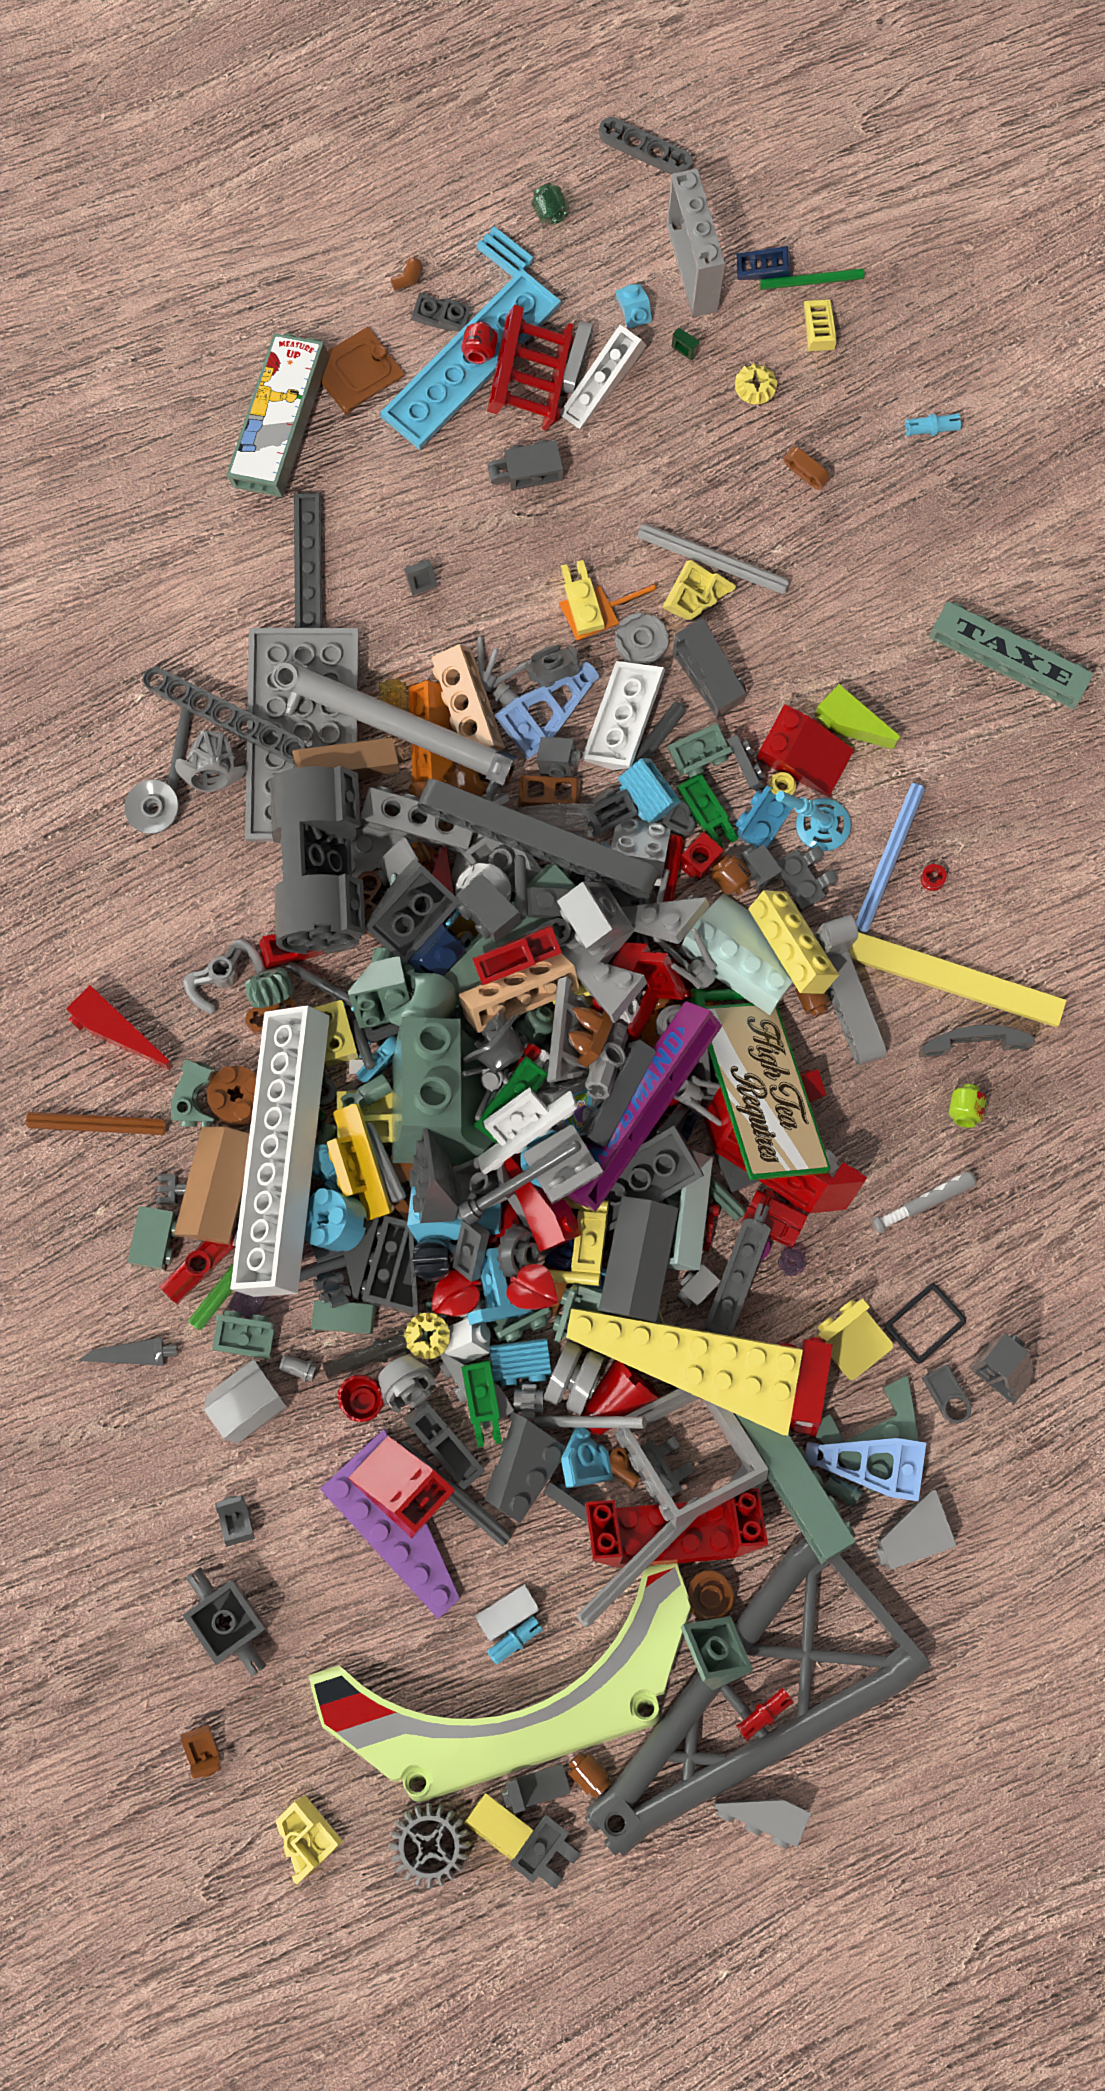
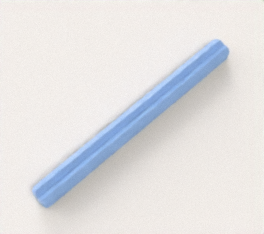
(889, 857)

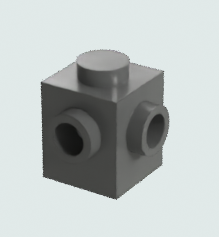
(557, 757)

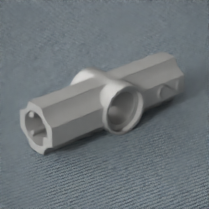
(605, 1067)

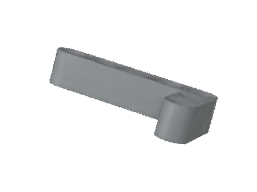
(847, 992)

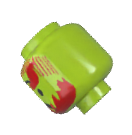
(968, 1106)

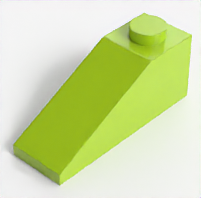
(852, 719)

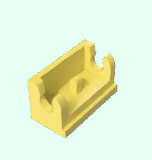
(498, 1826)

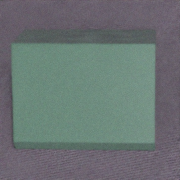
(717, 1651)

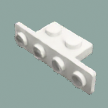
(520, 1124)

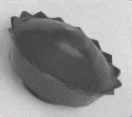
(517, 1250)

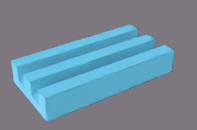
(508, 243)

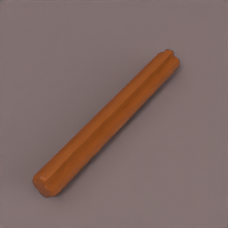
(96, 1123)

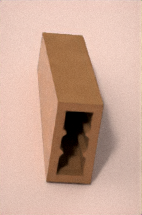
(365, 757)

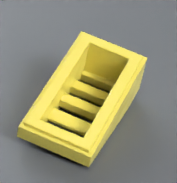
(819, 343)

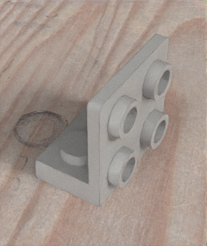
(568, 1174)

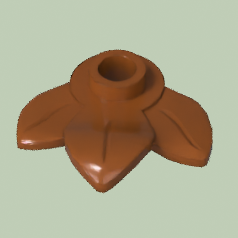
(467, 780)

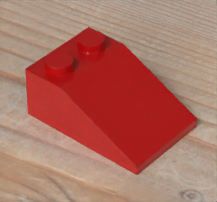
(805, 751)

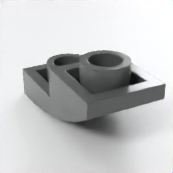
(440, 314)

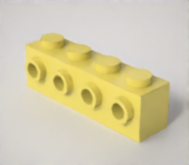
(793, 942)

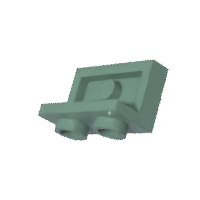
(698, 750)
(578, 1296)
(243, 1335)

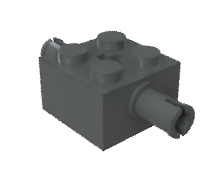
(206, 1617)

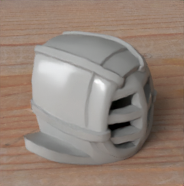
(209, 756)

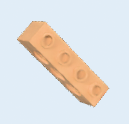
(446, 667)
(517, 991)

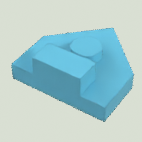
(585, 1460)

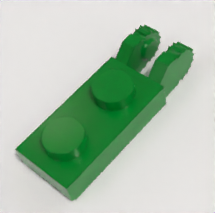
(706, 808)
(481, 1399)

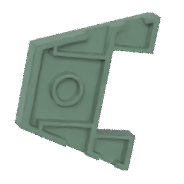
(900, 1426)

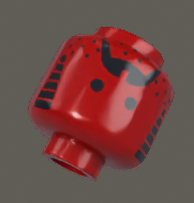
(479, 342)

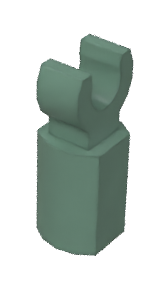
(368, 1093)

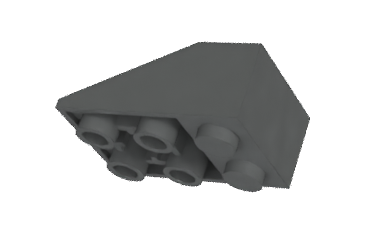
(433, 1181)

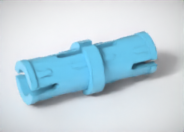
(933, 424)

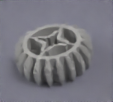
(451, 1861)

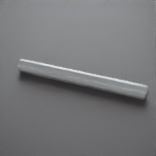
(713, 558)
(631, 1571)

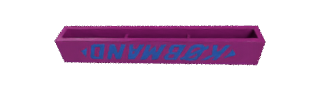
(673, 1062)

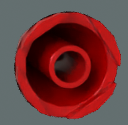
(619, 1394)

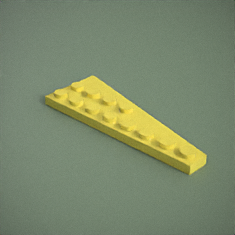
(729, 1371)

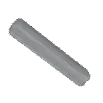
(387, 1171)

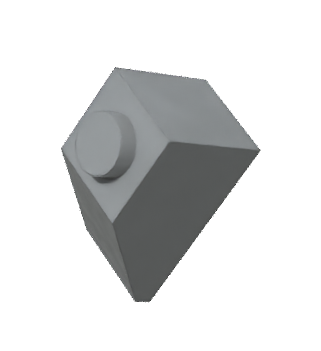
(395, 861)

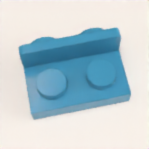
(763, 820)

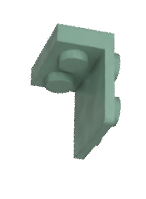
(512, 1328)

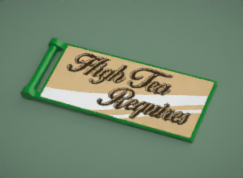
(763, 1090)

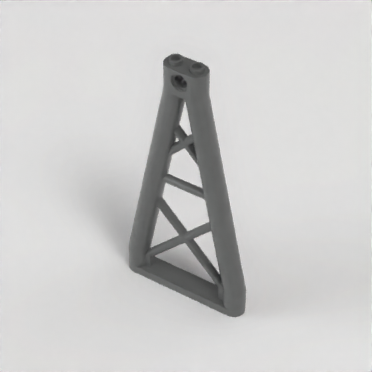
(725, 1771)

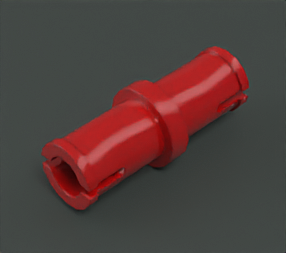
(764, 1714)

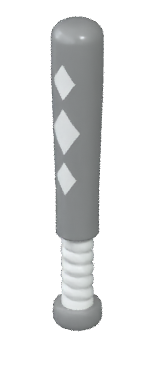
(929, 1199)

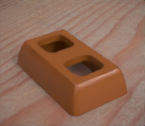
(549, 790)

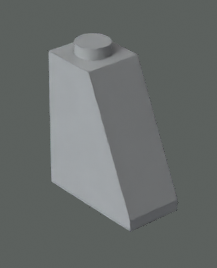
(916, 1534)

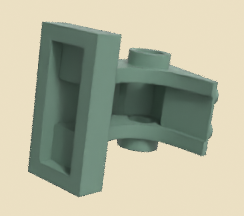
(194, 1077)

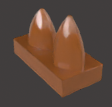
(591, 1043)

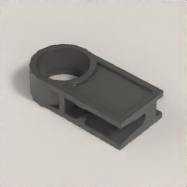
(944, 1387)

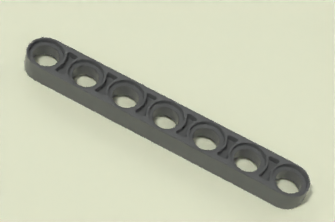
(213, 709)

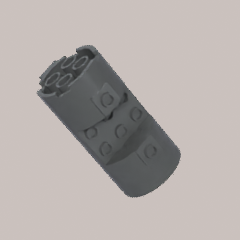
(314, 821)

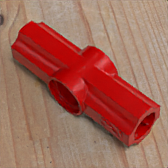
(184, 1279)

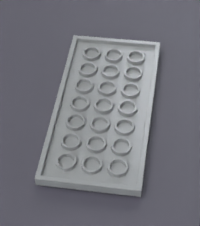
(321, 650)

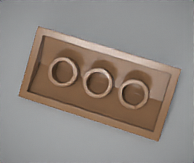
(214, 1186)

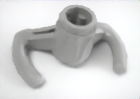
(218, 965)

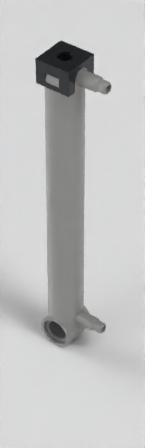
(495, 764)

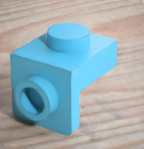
(634, 305)

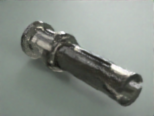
(379, 1351)

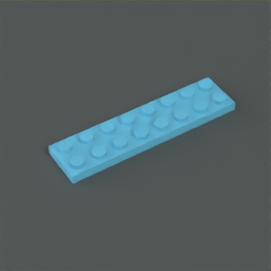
(452, 379)

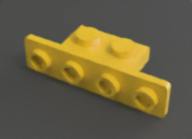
(357, 1163)

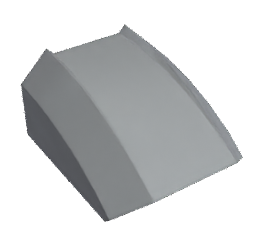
(243, 1403)

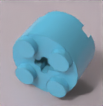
(334, 1220)

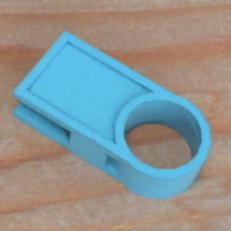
(382, 1058)

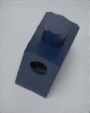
(438, 952)

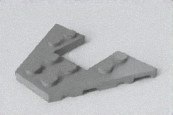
(617, 987)

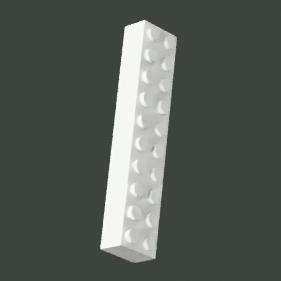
(280, 1152)

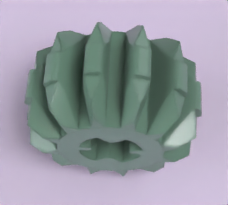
(268, 988)

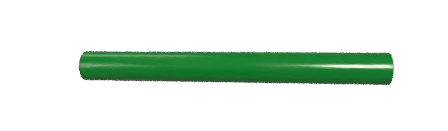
(811, 279)

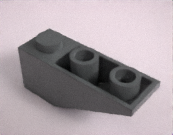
(361, 1257)

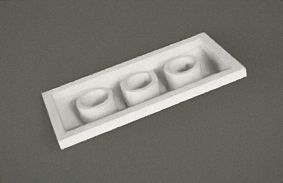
(623, 715)

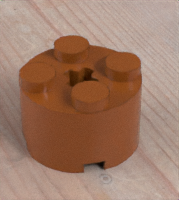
(219, 1095)

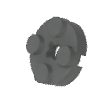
(553, 664)

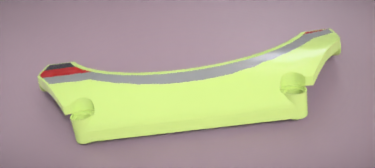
(472, 1751)

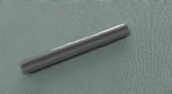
(469, 1506)

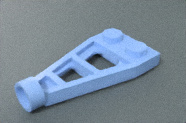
(521, 725)
(906, 1472)

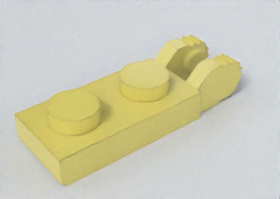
(582, 600)

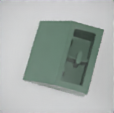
(378, 991)

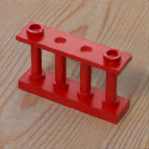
(506, 373)

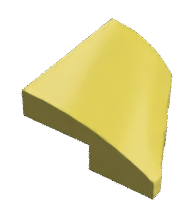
(696, 591)
(306, 1837)

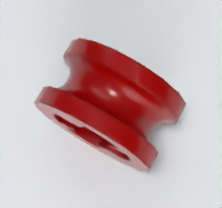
(939, 882)

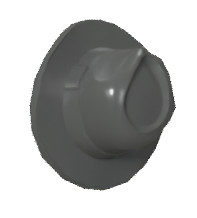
(499, 1045)

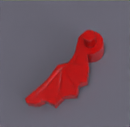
(713, 1211)

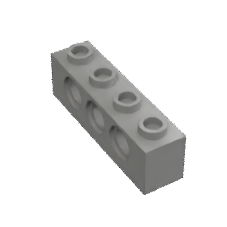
(374, 816)

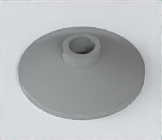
(139, 805)

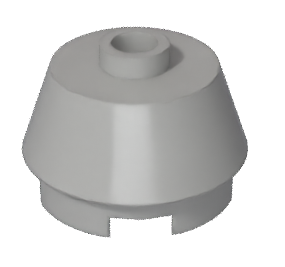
(405, 1382)

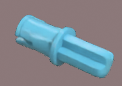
(514, 1640)

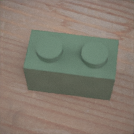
(153, 1239)

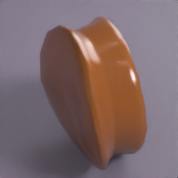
(710, 1595)

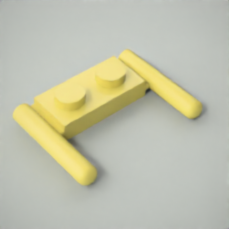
(588, 1247)

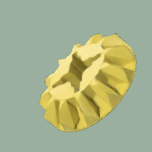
(748, 391)
(439, 1339)

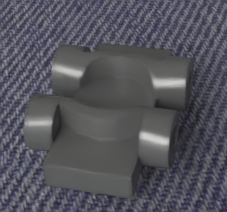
(332, 1291)

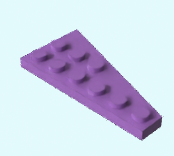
(414, 1559)

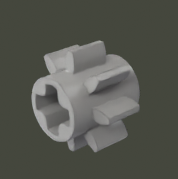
(529, 1401)

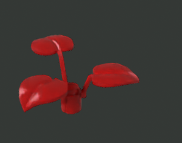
(530, 1290)

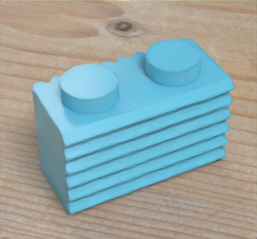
(648, 790)
(520, 1361)

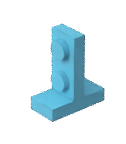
(495, 1295)

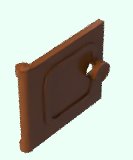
(353, 373)

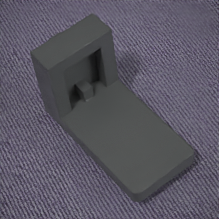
(535, 1788)

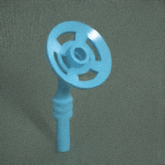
(819, 822)

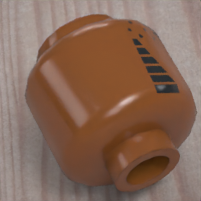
(731, 875)

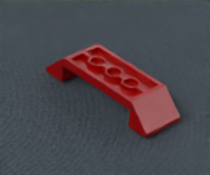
(810, 1192)
(715, 1535)

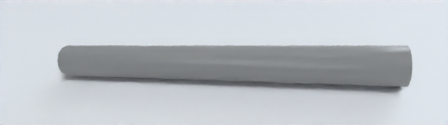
(591, 1421)

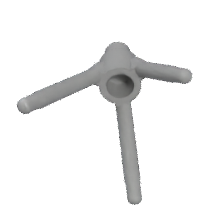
(489, 680)

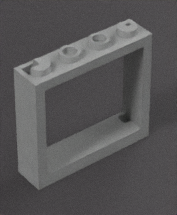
(695, 242)
(734, 1433)

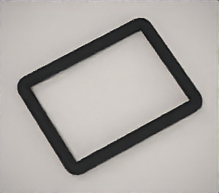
(931, 1350)

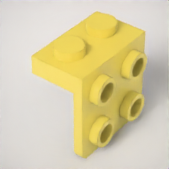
(855, 1339)

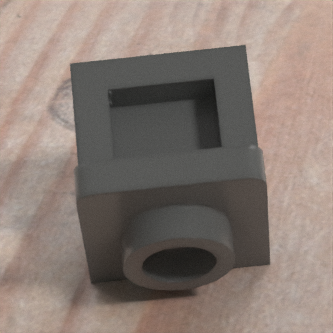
(235, 1520)

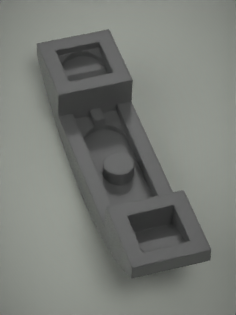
(1010, 1039)

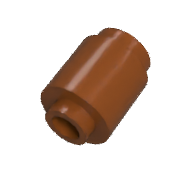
(814, 1003)
(588, 1774)

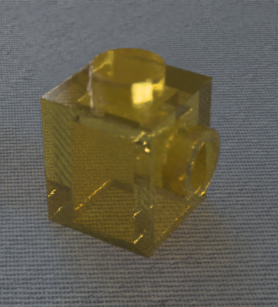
(394, 693)

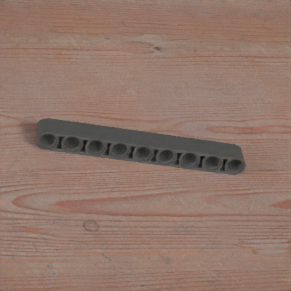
(538, 838)

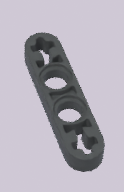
(643, 150)

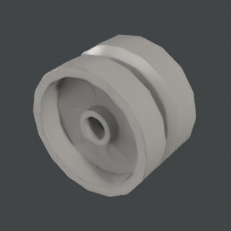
(574, 1377)

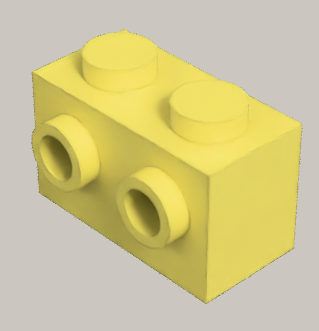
(340, 1042)

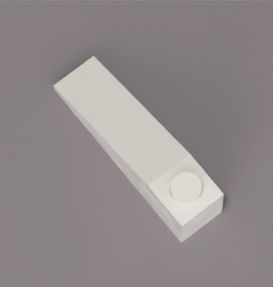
(603, 376)

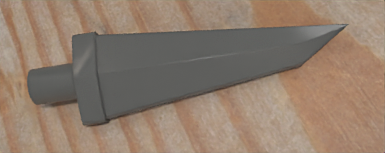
(140, 1352)

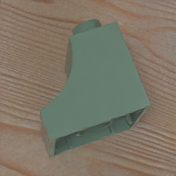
(433, 1093)

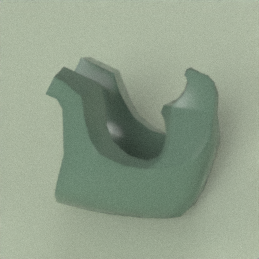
(432, 997)

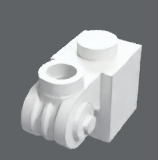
(469, 1341)

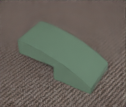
(344, 1318)

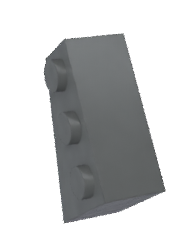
(392, 1274)
(1005, 1367)

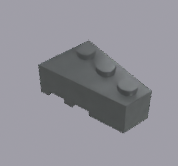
(708, 668)
(523, 1468)

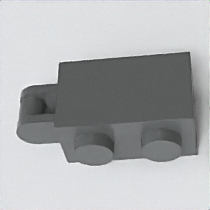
(528, 465)

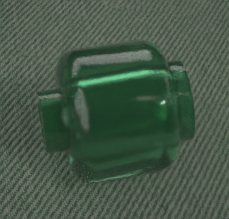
(550, 204)

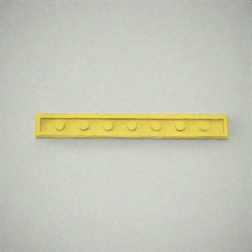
(957, 980)

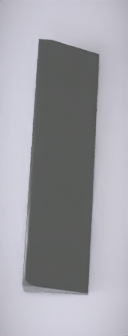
(608, 1112)

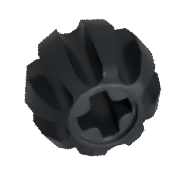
(431, 1259)

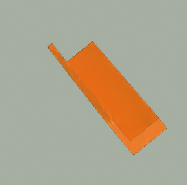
(427, 703)

